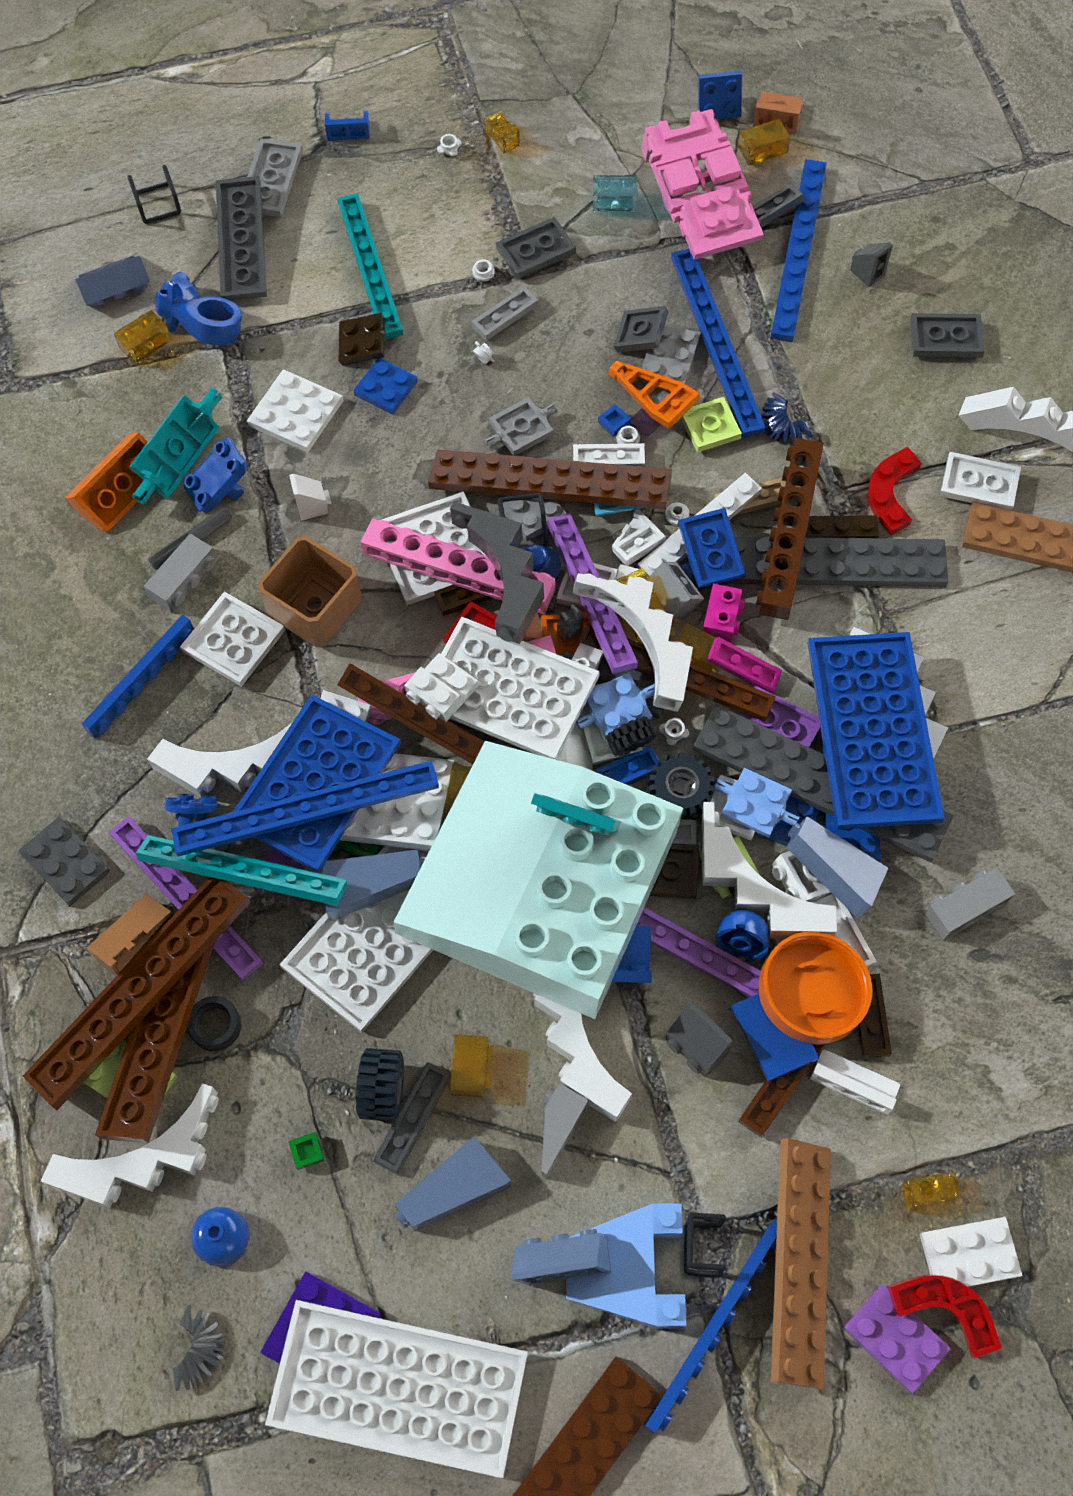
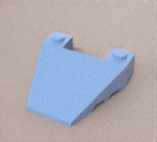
(630, 1285)

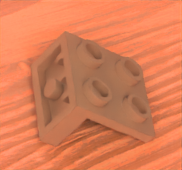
(778, 106)

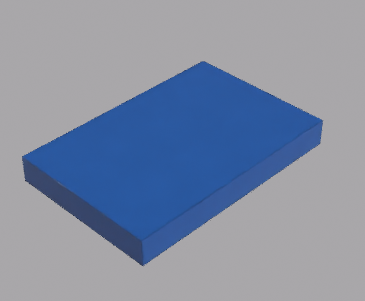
(711, 548)
(772, 1048)

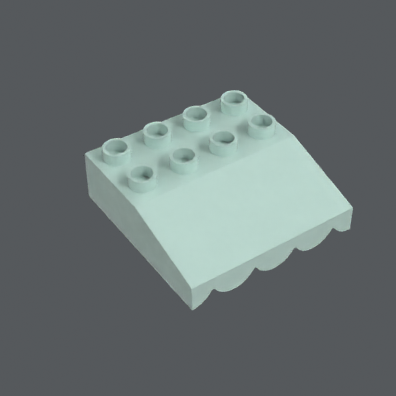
(533, 892)

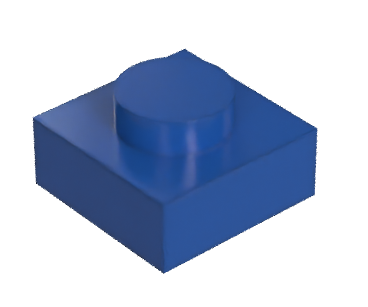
(614, 420)

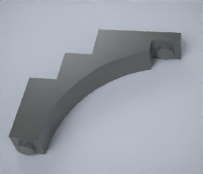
(500, 541)

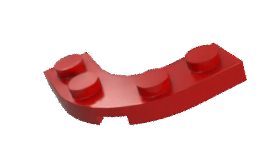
(881, 492)
(960, 1300)

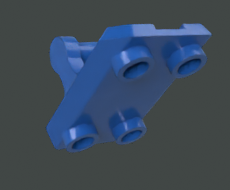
(217, 476)

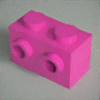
(722, 612)

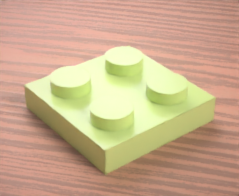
(711, 424)

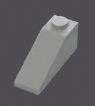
(562, 1115)

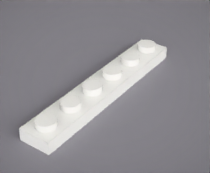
(732, 499)

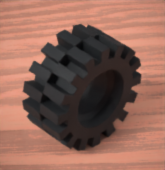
(630, 736)

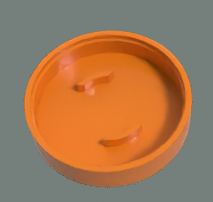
(815, 988)

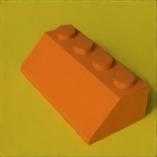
(108, 489)

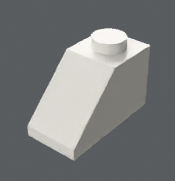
(309, 497)

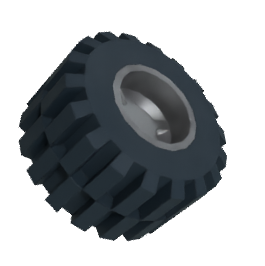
(682, 783)
(379, 1084)

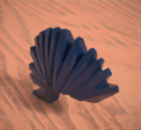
(779, 423)

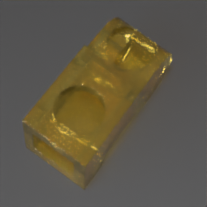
(501, 130)
(930, 1190)

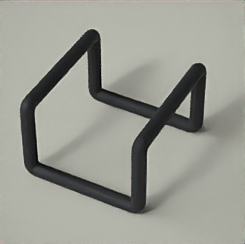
(169, 183)
(523, 497)
(688, 1245)

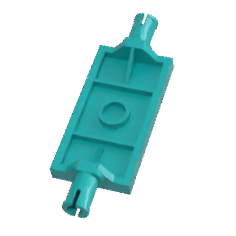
(175, 446)

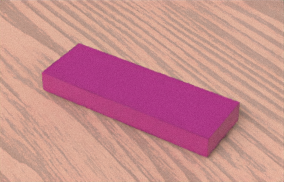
(744, 665)

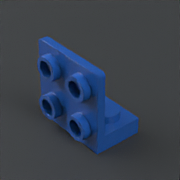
(636, 958)

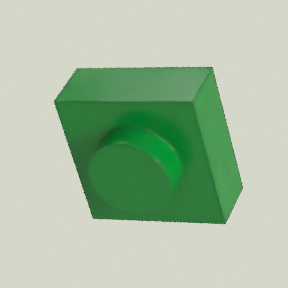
(306, 1150)

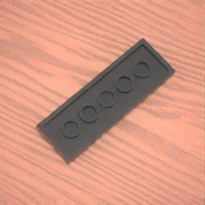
(241, 238)

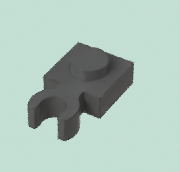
(571, 624)

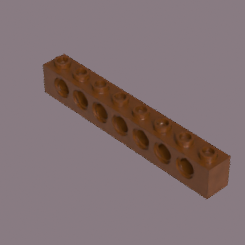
(779, 603)

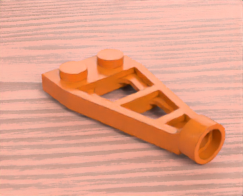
(671, 408)

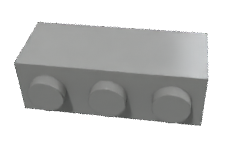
(180, 573)
(969, 902)

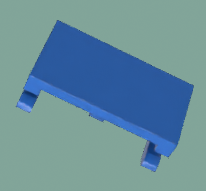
(347, 128)

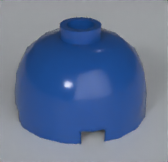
(743, 935)
(220, 1236)

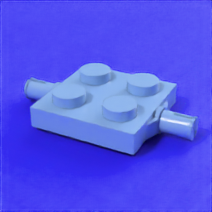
(616, 704)
(756, 802)

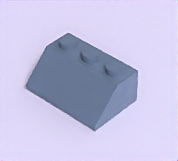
(112, 280)
(561, 1258)

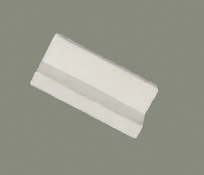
(855, 1082)

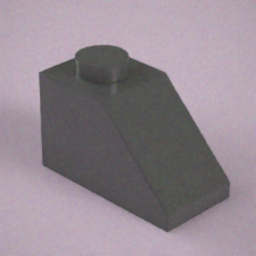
(871, 262)

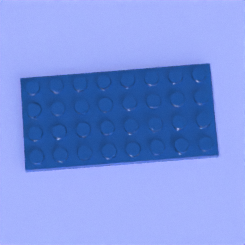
(874, 731)

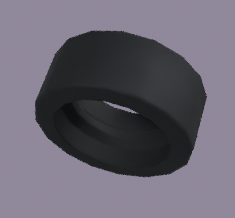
(228, 1038)

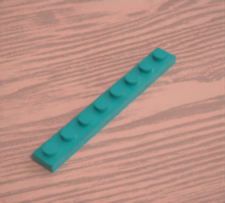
(369, 263)
(245, 871)

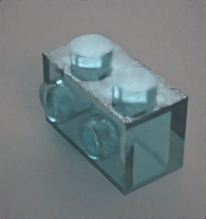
(615, 191)

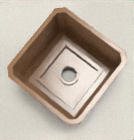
(309, 575)

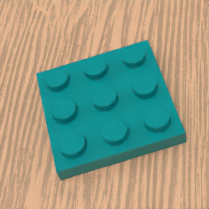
(575, 814)

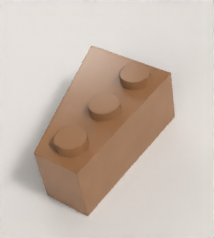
(129, 934)

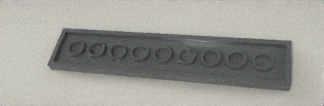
(855, 561)
(751, 746)

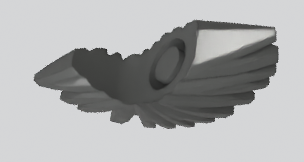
(200, 1351)

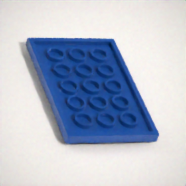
(316, 753)

